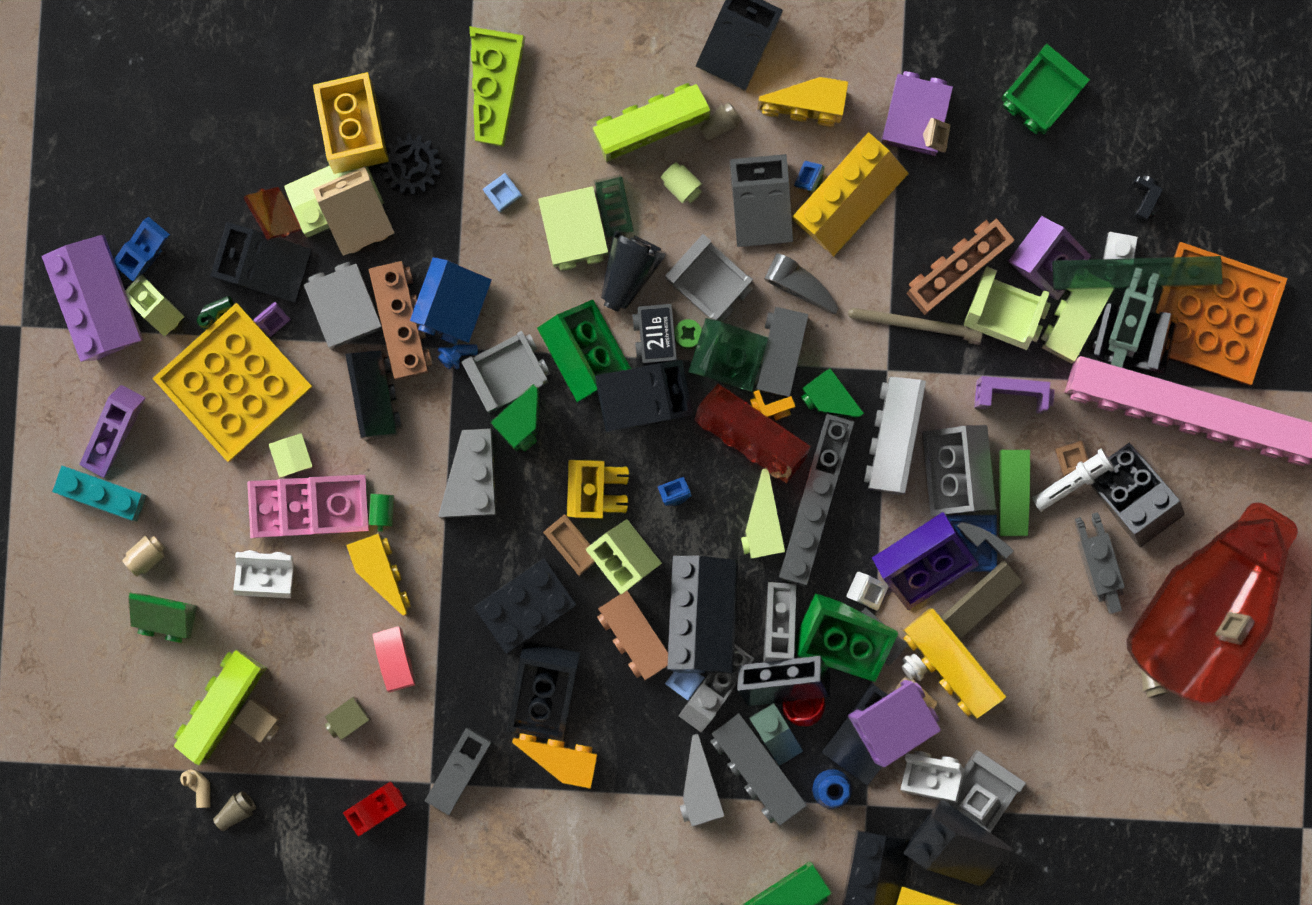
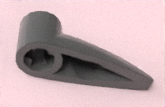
(797, 281)

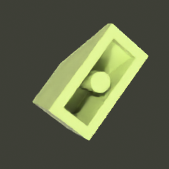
(153, 305)

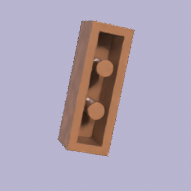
(634, 635)

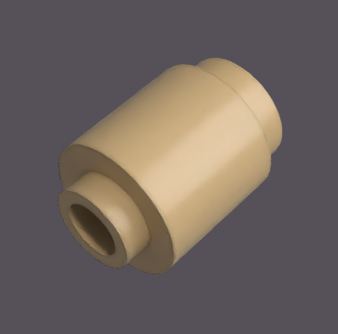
(144, 555)

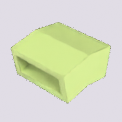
(290, 455)

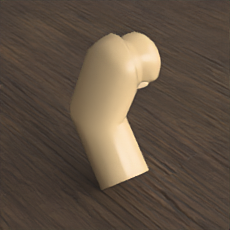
(198, 784)

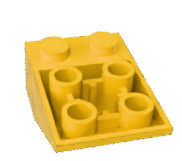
(813, 99)

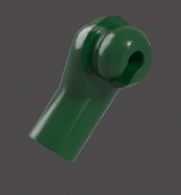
(213, 311)

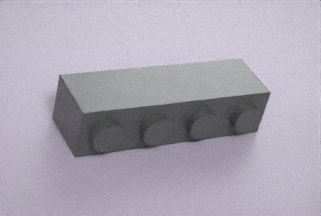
(759, 770)

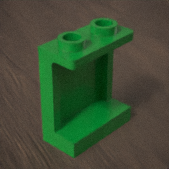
(1044, 90)

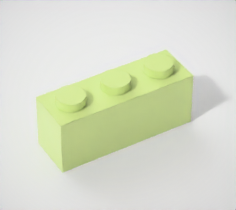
(1074, 322)

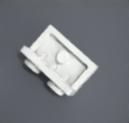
(263, 574)
(932, 776)

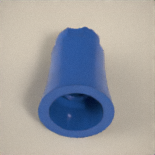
(824, 781)

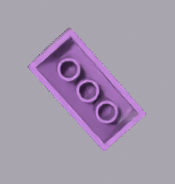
(92, 298)

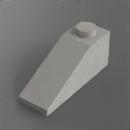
(780, 622)
(700, 794)

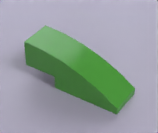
(1014, 492)

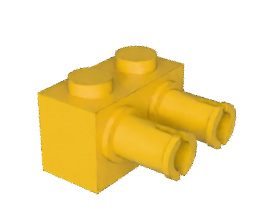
(586, 489)

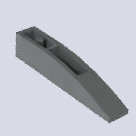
(816, 500)

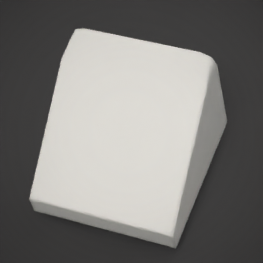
(867, 591)

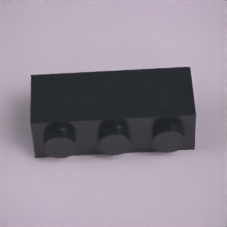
(784, 680)

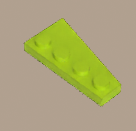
(496, 68)

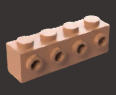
(959, 267)
(395, 310)

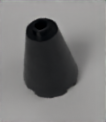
(628, 269)

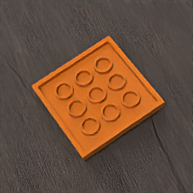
(1225, 324)

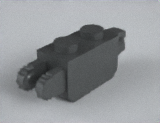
(1100, 564)

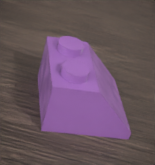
(1040, 248)

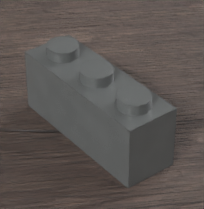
(781, 351)

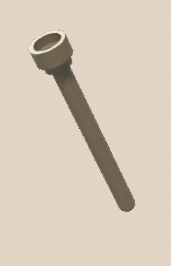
(971, 335)

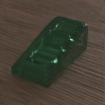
(607, 182)

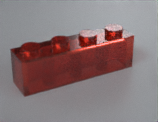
(752, 433)

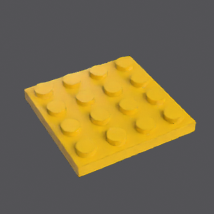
(232, 382)

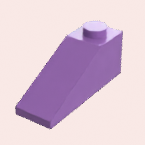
(112, 430)

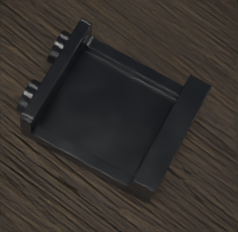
(1154, 344)

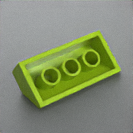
(651, 122)
(219, 707)

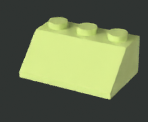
(305, 203)

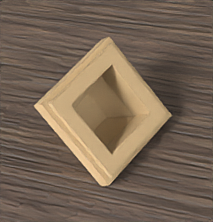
(936, 135)

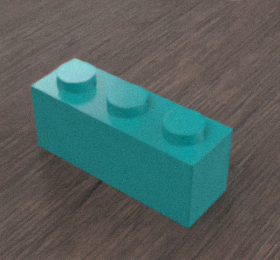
(99, 493)

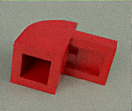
(374, 808)

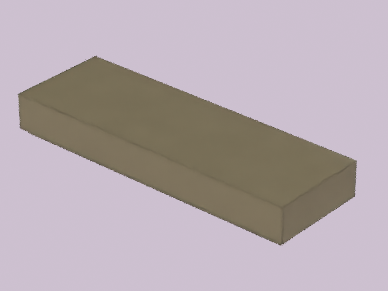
(981, 599)

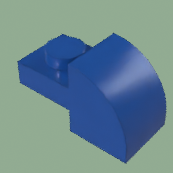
(142, 249)

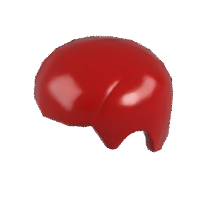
(804, 711)

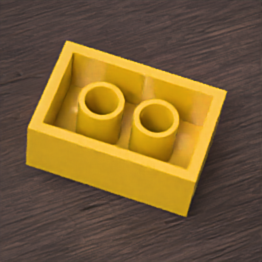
(350, 123)

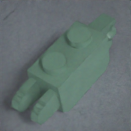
(1131, 319)

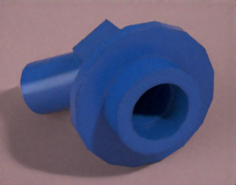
(450, 356)

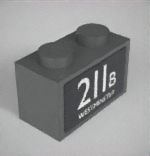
(656, 334)

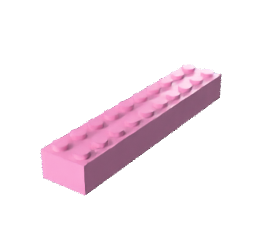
(1191, 410)

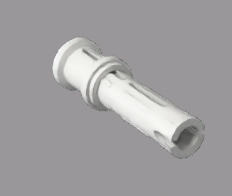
(1084, 473)

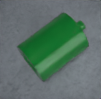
(381, 510)

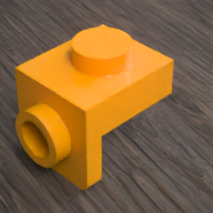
(778, 409)

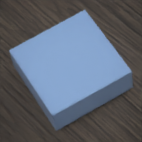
(502, 192)
(684, 683)

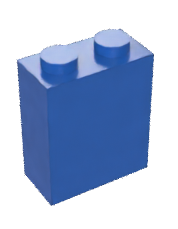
(450, 301)

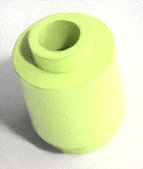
(681, 183)

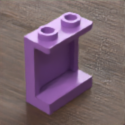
(911, 109)
(987, 385)
(896, 723)

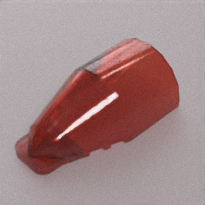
(1230, 574)

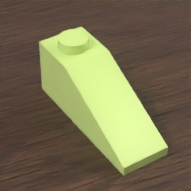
(763, 526)

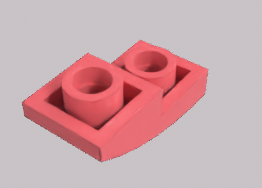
(393, 659)

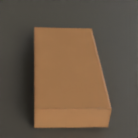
(570, 544)

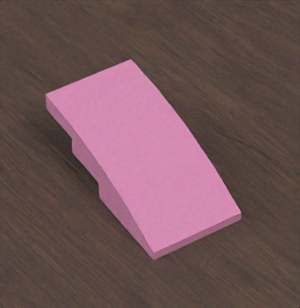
(307, 506)

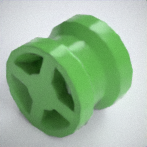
(690, 337)

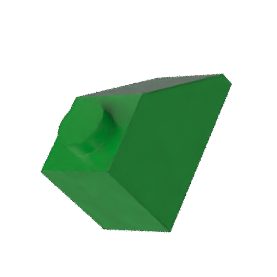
(830, 396)

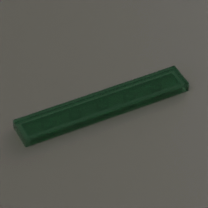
(1119, 272)

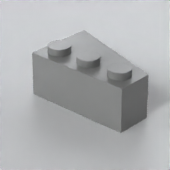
(471, 478)

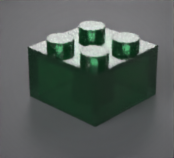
(728, 354)

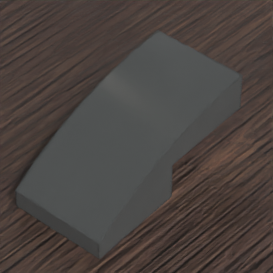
(977, 535)

